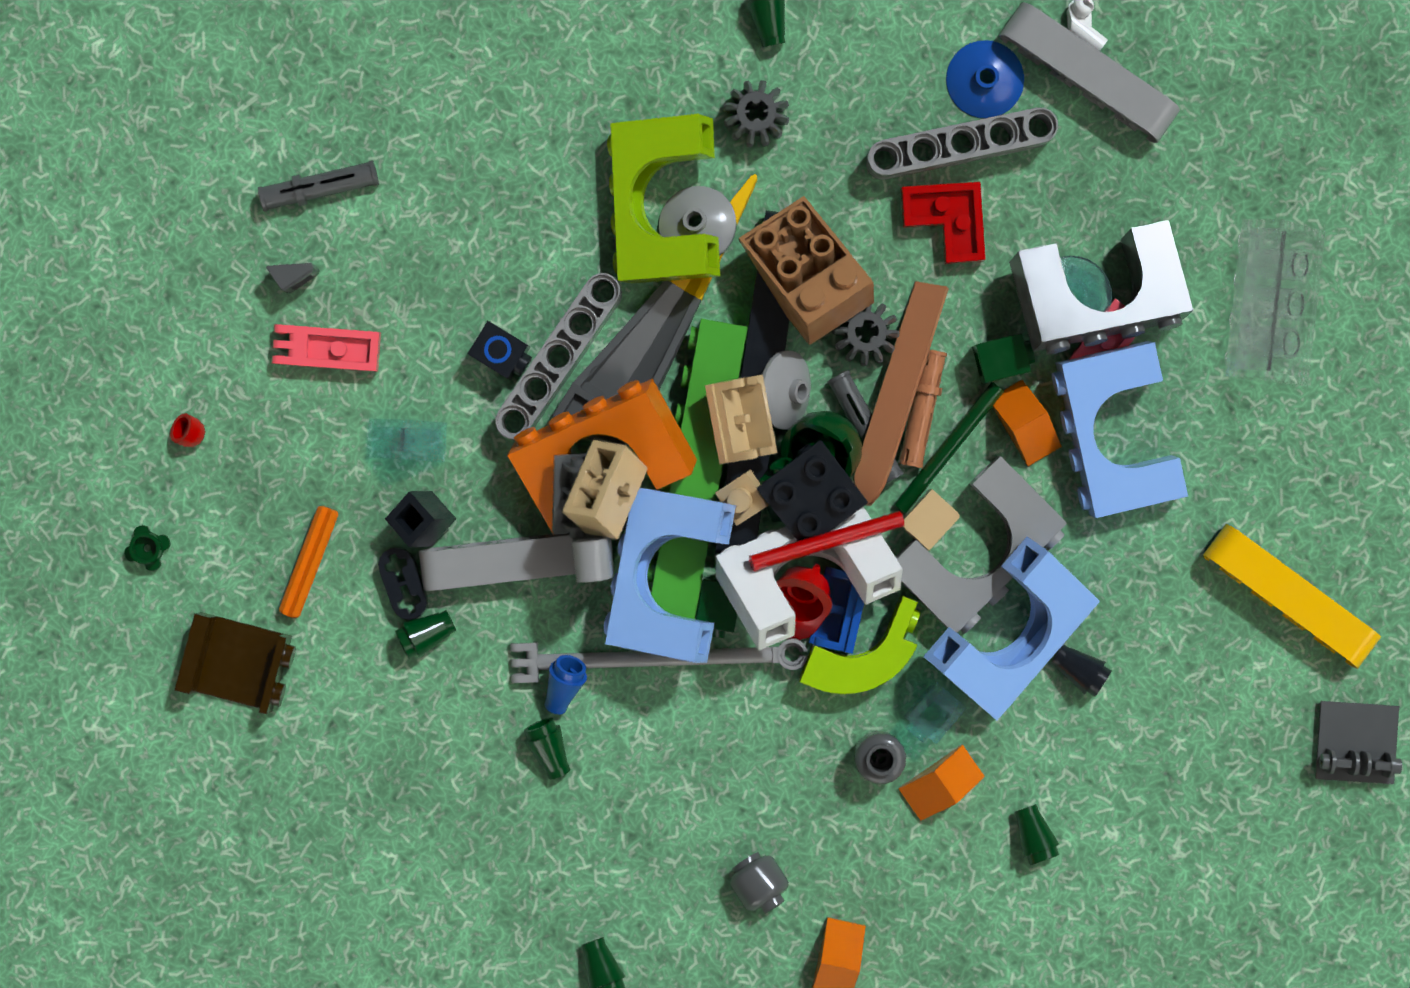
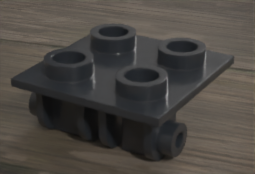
(812, 493)

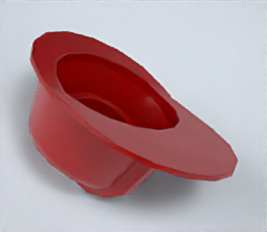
(807, 596)

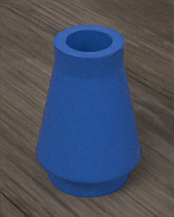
(564, 682)

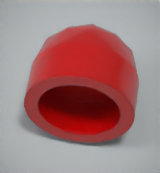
(187, 431)

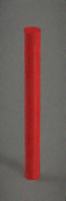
(826, 541)

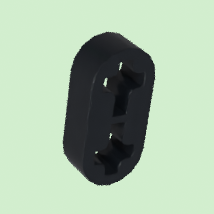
(393, 585)

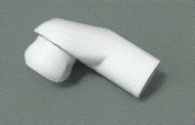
(1080, 23)

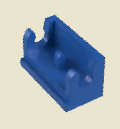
(842, 623)

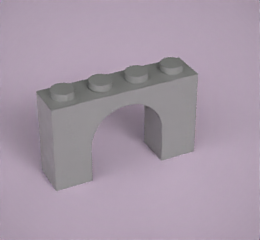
(959, 599)

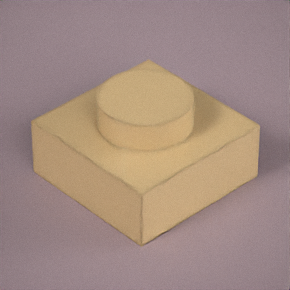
(744, 495)

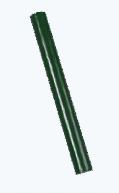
(949, 447)

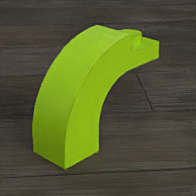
(870, 669)

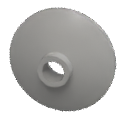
(710, 204)
(787, 388)

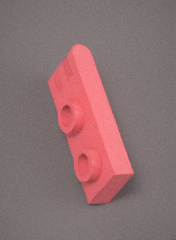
(328, 348)

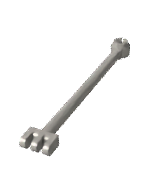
(536, 662)

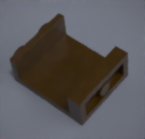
(235, 662)

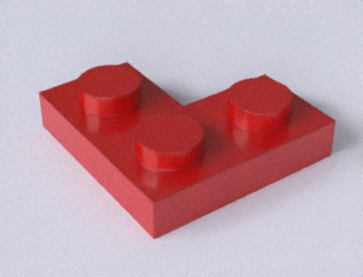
(956, 209)

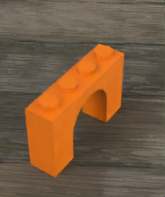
(633, 415)

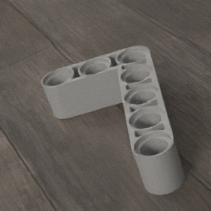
(517, 560)

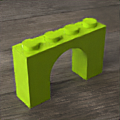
(637, 153)

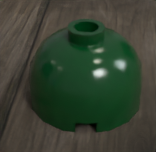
(833, 430)

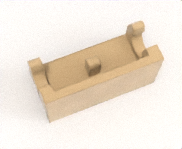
(741, 419)

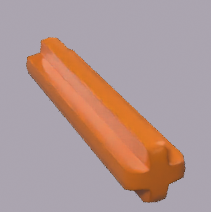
(308, 562)

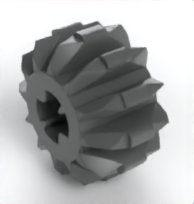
(755, 100)
(874, 342)

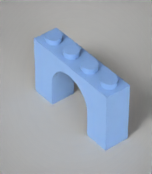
(1085, 387)
(1057, 610)
(635, 617)

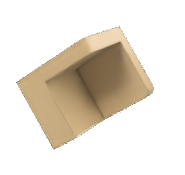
(929, 519)

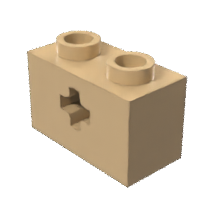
(605, 489)

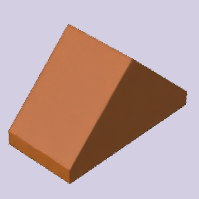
(1026, 423)
(942, 783)
(839, 955)

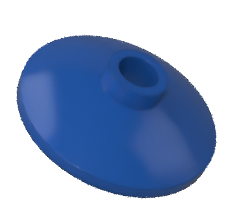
(971, 93)

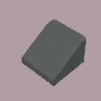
(292, 276)

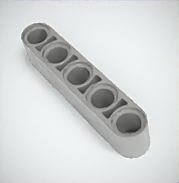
(1090, 70)
(976, 131)
(561, 337)

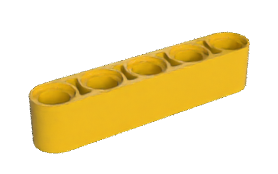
(1292, 595)

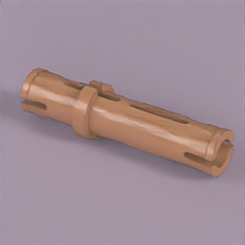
(922, 411)

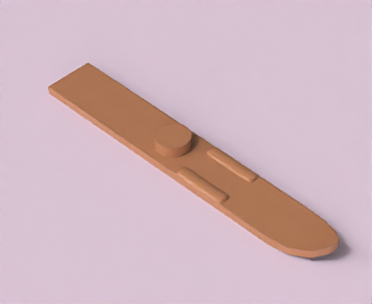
(899, 388)

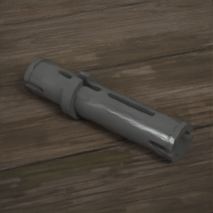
(316, 186)
(844, 385)

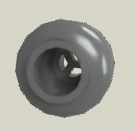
(890, 767)
(759, 883)

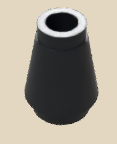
(1082, 669)

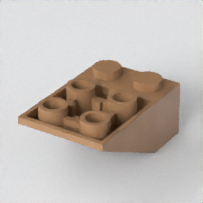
(808, 270)

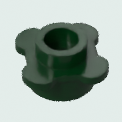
(136, 551)

